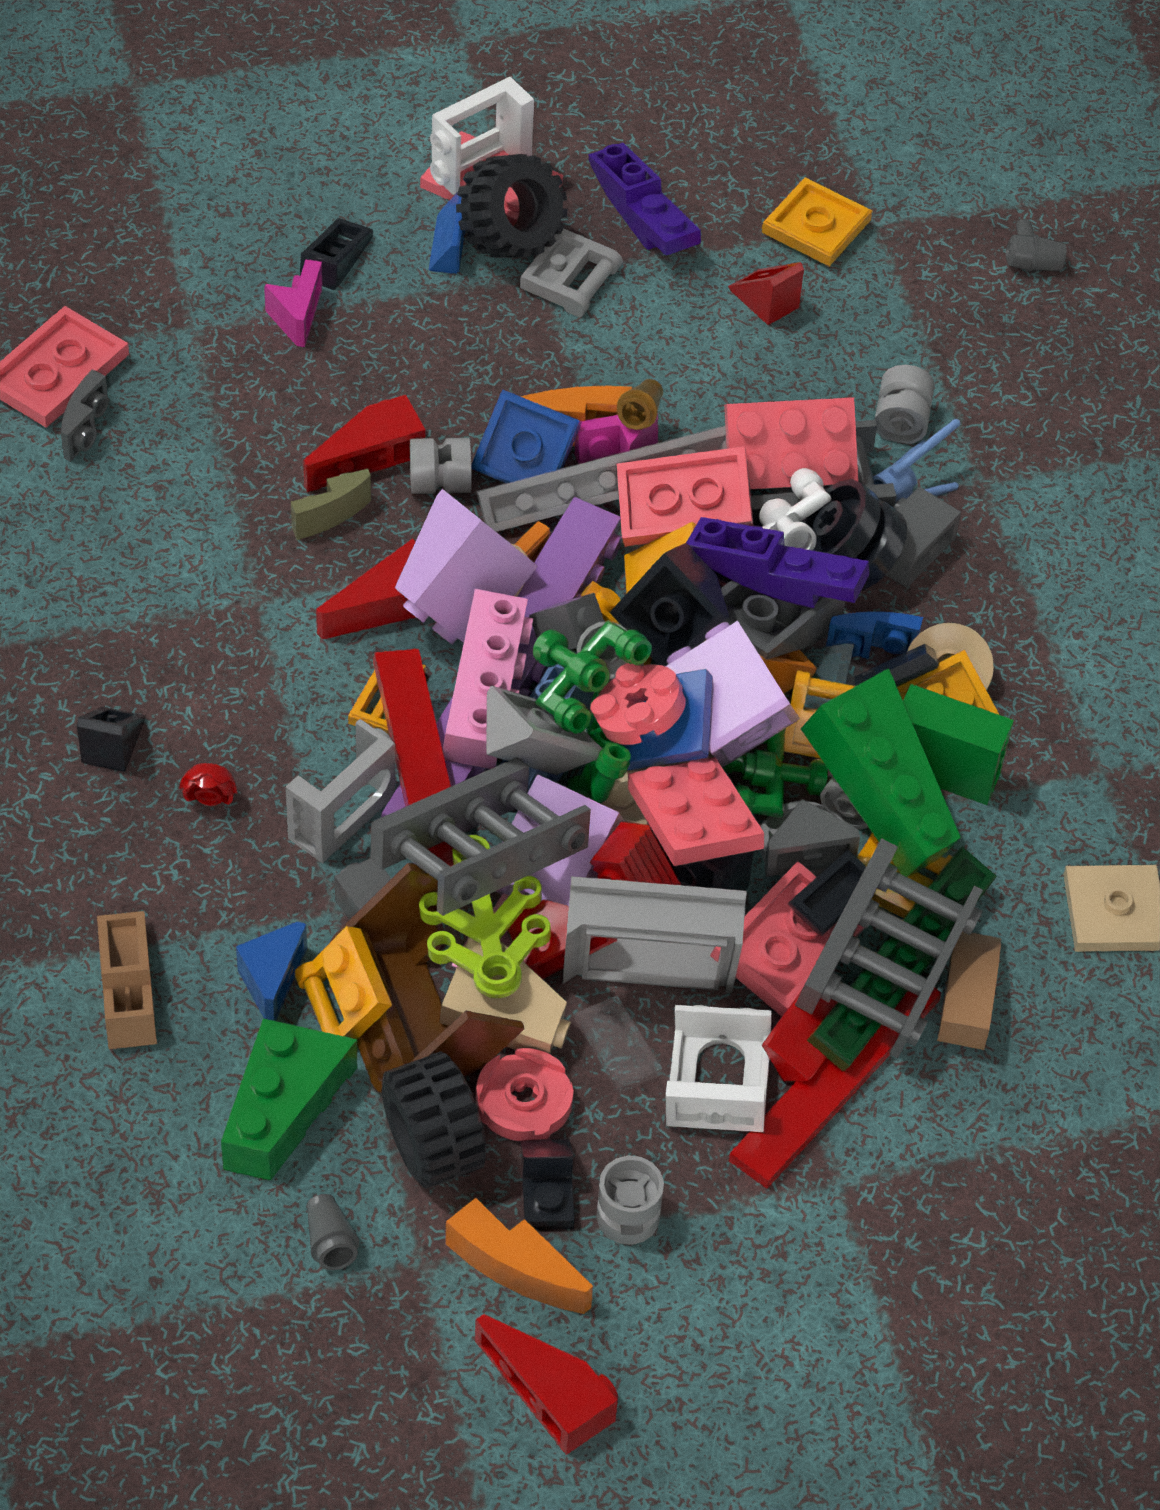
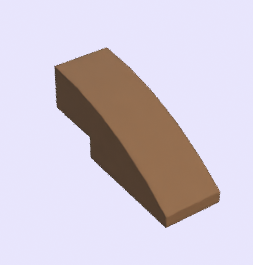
(126, 980)
(970, 991)

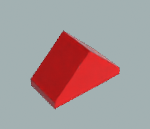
(771, 291)

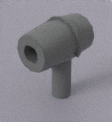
(1034, 252)

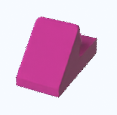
(296, 306)
(609, 437)

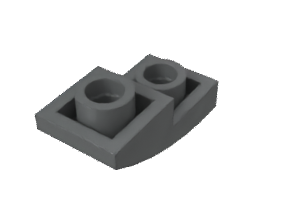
(78, 422)

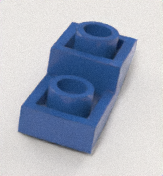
(880, 629)

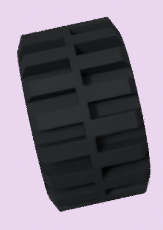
(538, 203)
(434, 1119)

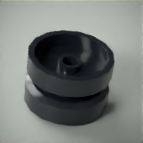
(859, 528)

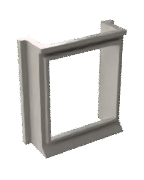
(659, 930)

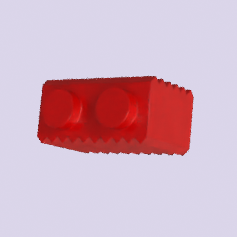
(634, 856)

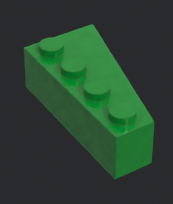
(884, 770)

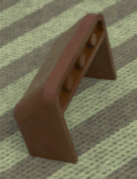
(412, 1023)

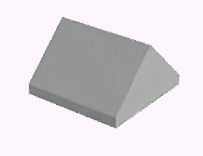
(529, 733)

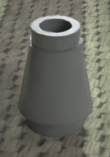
(331, 1236)

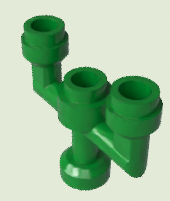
(583, 669)
(768, 771)
(601, 773)

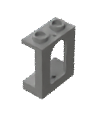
(312, 811)

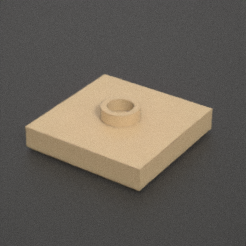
(1114, 907)

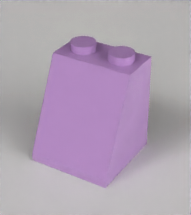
(451, 561)
(745, 695)
(556, 878)

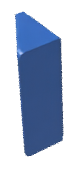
(447, 239)

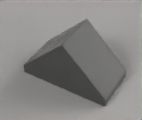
(809, 838)

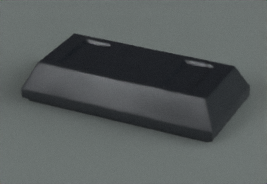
(905, 666)
(828, 894)

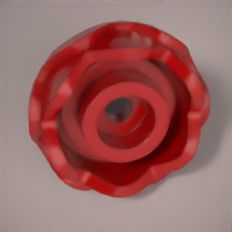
(208, 784)

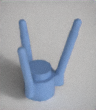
(903, 476)

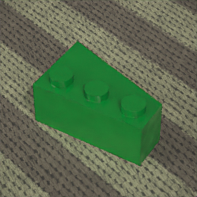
(282, 1093)

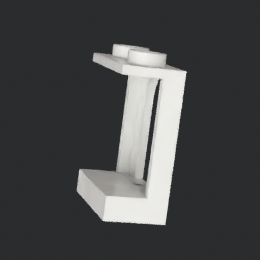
(511, 134)
(713, 1104)

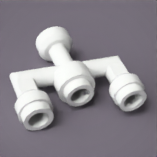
(781, 516)

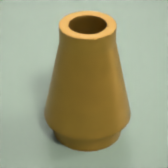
(640, 405)

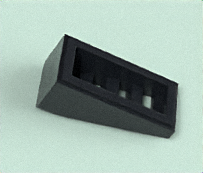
(336, 261)

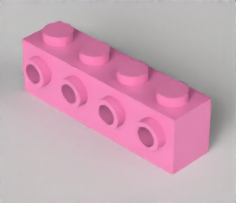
(487, 659)

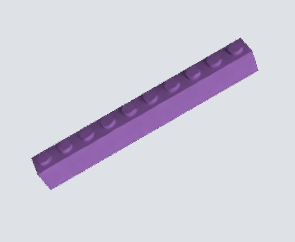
(564, 571)

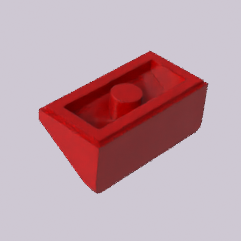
(788, 1044)

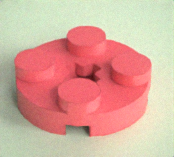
(621, 705)
(519, 1119)

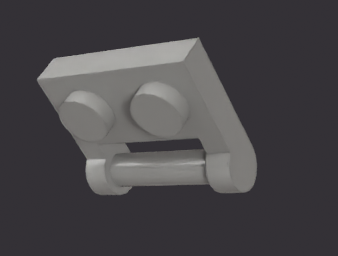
(561, 263)

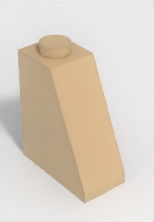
(531, 1003)

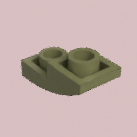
(344, 498)

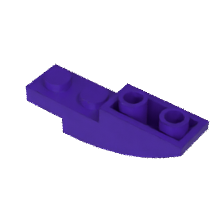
(640, 200)
(764, 564)

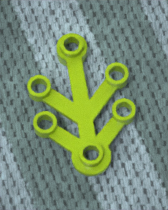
(487, 930)

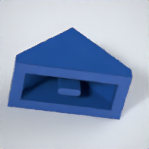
(269, 966)

